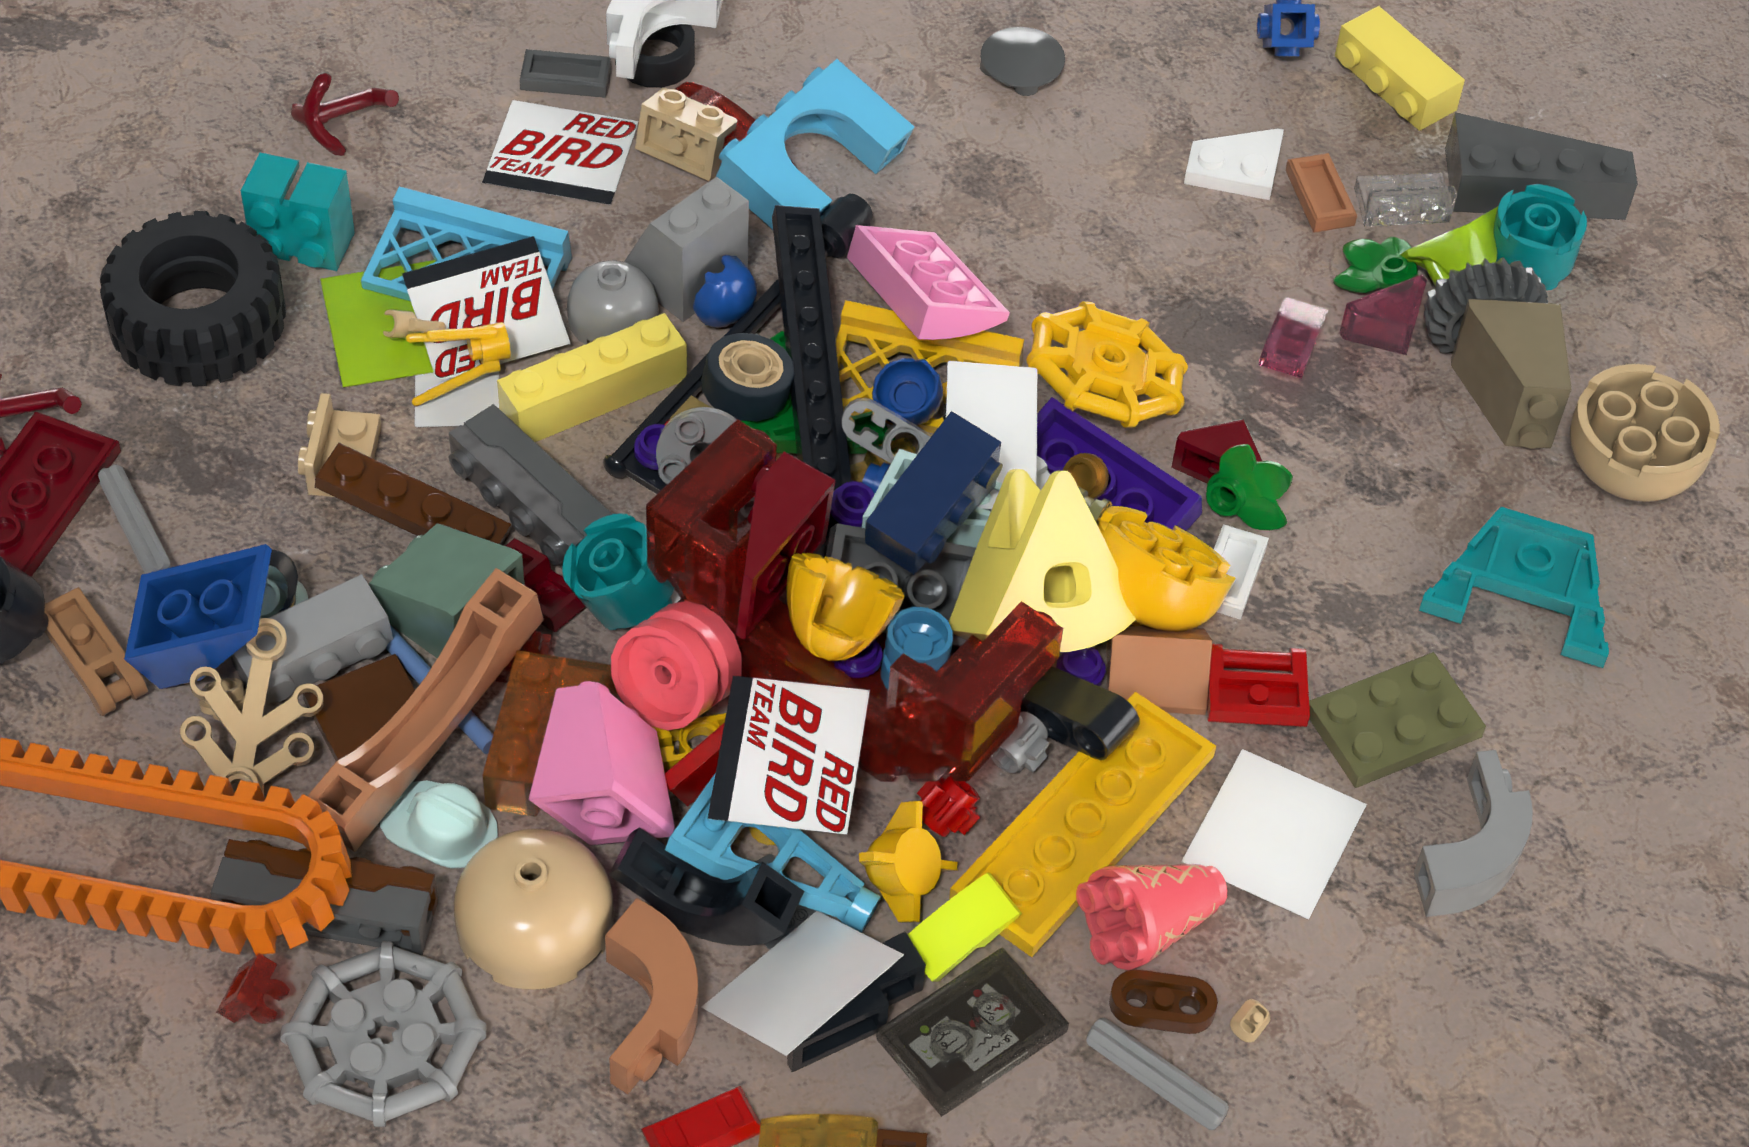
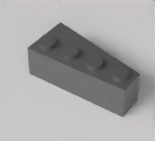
(1496, 157)

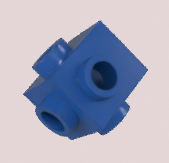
(1303, 32)

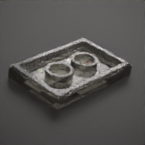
(971, 1031)

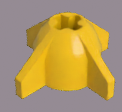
(905, 862)

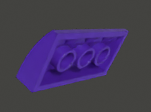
(1132, 478)

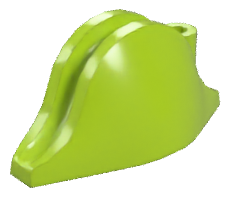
(1456, 248)

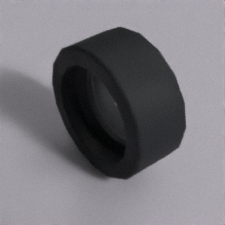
(668, 68)

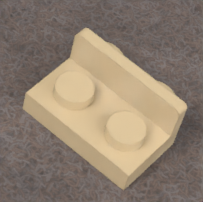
(683, 132)
(330, 427)

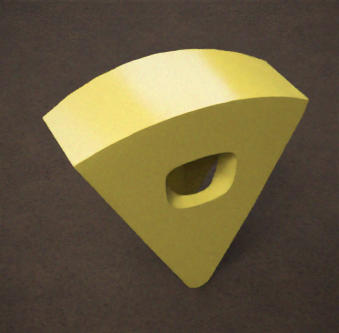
(1047, 555)

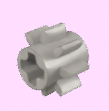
(1024, 746)

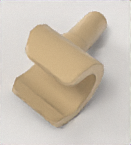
(407, 322)

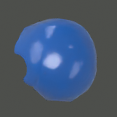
(726, 294)
(909, 389)

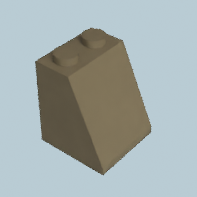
(1515, 368)

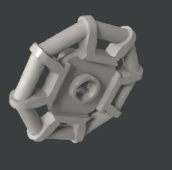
(379, 1004)

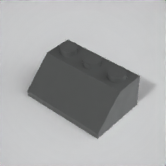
(933, 585)

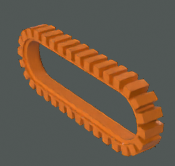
(185, 799)

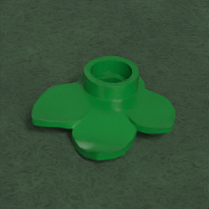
(1375, 265)
(1255, 488)

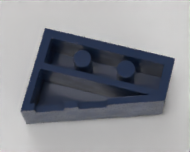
(935, 494)

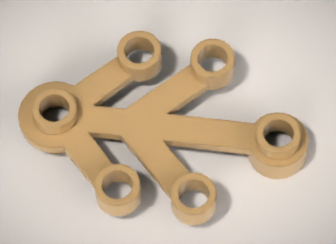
(251, 726)

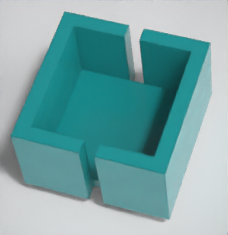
(311, 224)

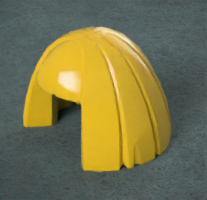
(838, 607)

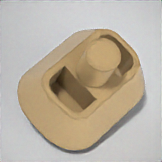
(1250, 1020)

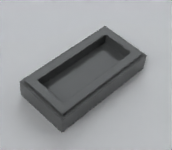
(565, 73)

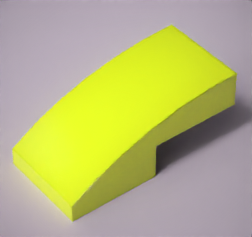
(962, 925)

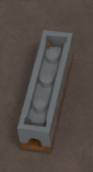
(379, 907)

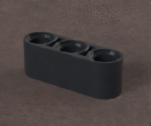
(1080, 713)

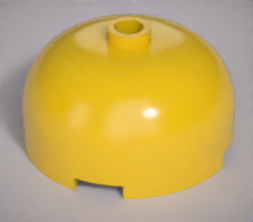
(1164, 573)

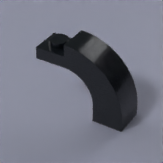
(727, 912)

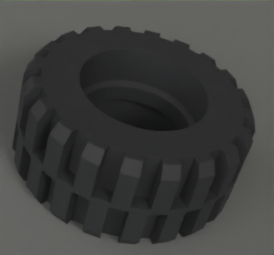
(202, 340)

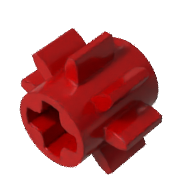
(949, 806)

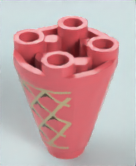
(1146, 908)

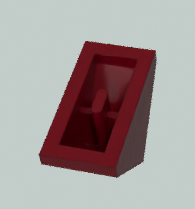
(1200, 449)

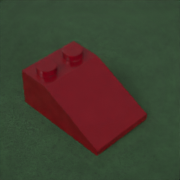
(786, 519)

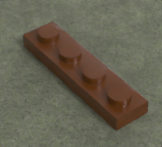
(402, 498)

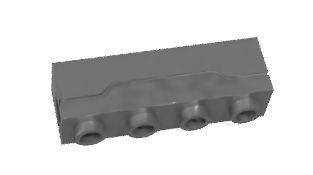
(523, 482)

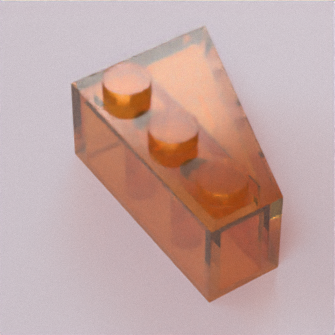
(523, 725)

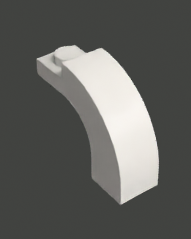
(635, 20)

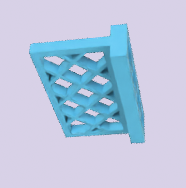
(459, 223)

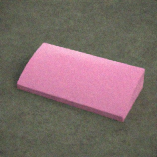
(924, 282)

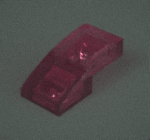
(1293, 337)

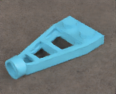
(707, 847)

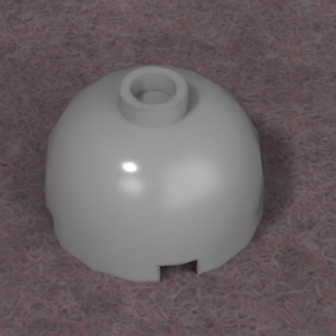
(609, 299)

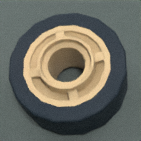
(747, 376)

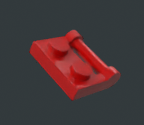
(1258, 695)

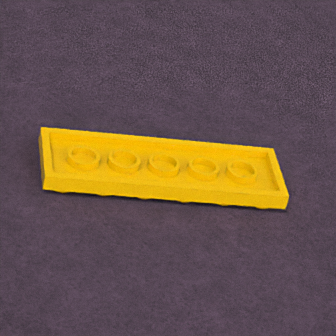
(1088, 821)

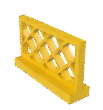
(885, 330)

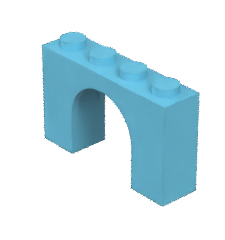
(829, 104)

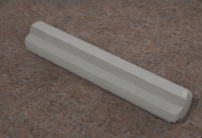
(133, 519)
(1157, 1074)

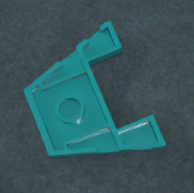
(1535, 565)

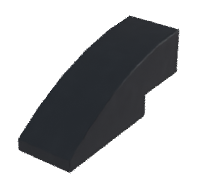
(867, 1010)

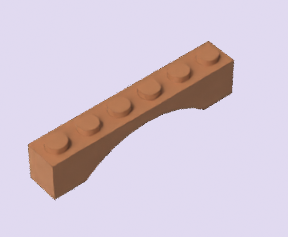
(376, 774)

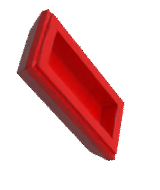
(712, 1123)

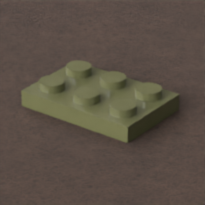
(1395, 719)

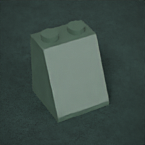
(435, 581)

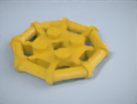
(1122, 379)

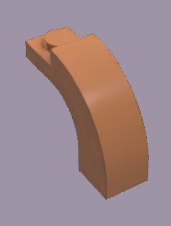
(661, 961)

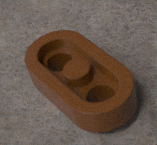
(1162, 999)

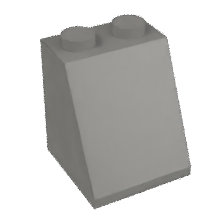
(691, 242)

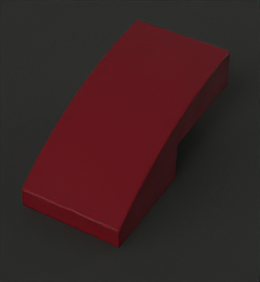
(554, 595)

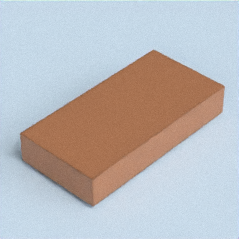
(1321, 192)

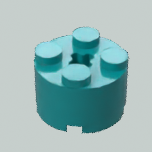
(1540, 231)
(614, 574)

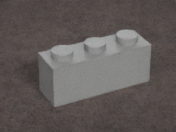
(322, 638)

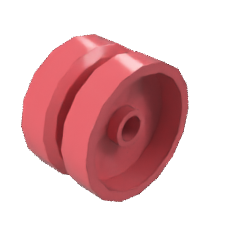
(676, 665)

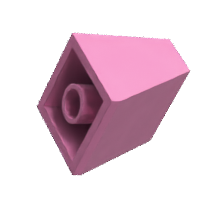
(601, 768)

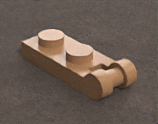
(91, 651)

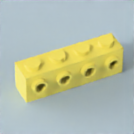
(594, 378)

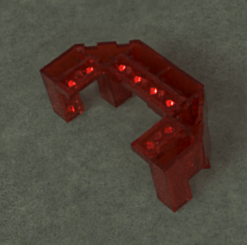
(926, 718)

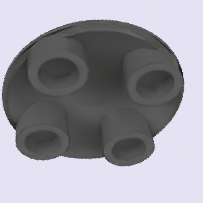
(1022, 58)

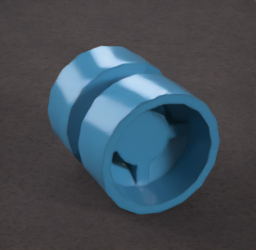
(920, 635)

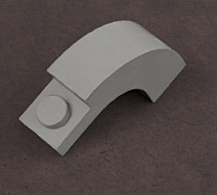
(1476, 869)

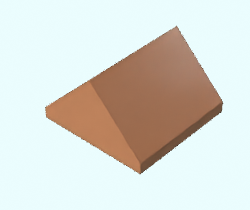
(1162, 667)

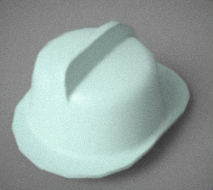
(440, 823)

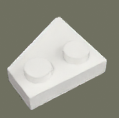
(1236, 163)

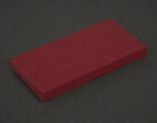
(45, 484)

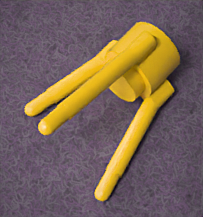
(484, 343)

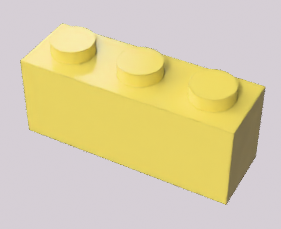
(1399, 68)

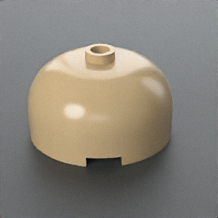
(1643, 433)
(533, 908)

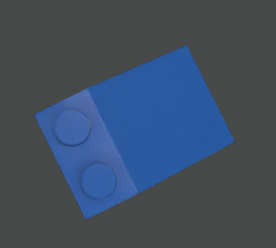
(196, 614)

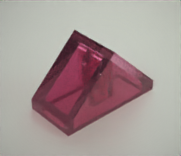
(1385, 317)

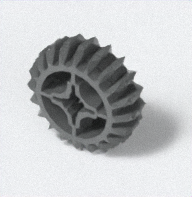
(1484, 282)

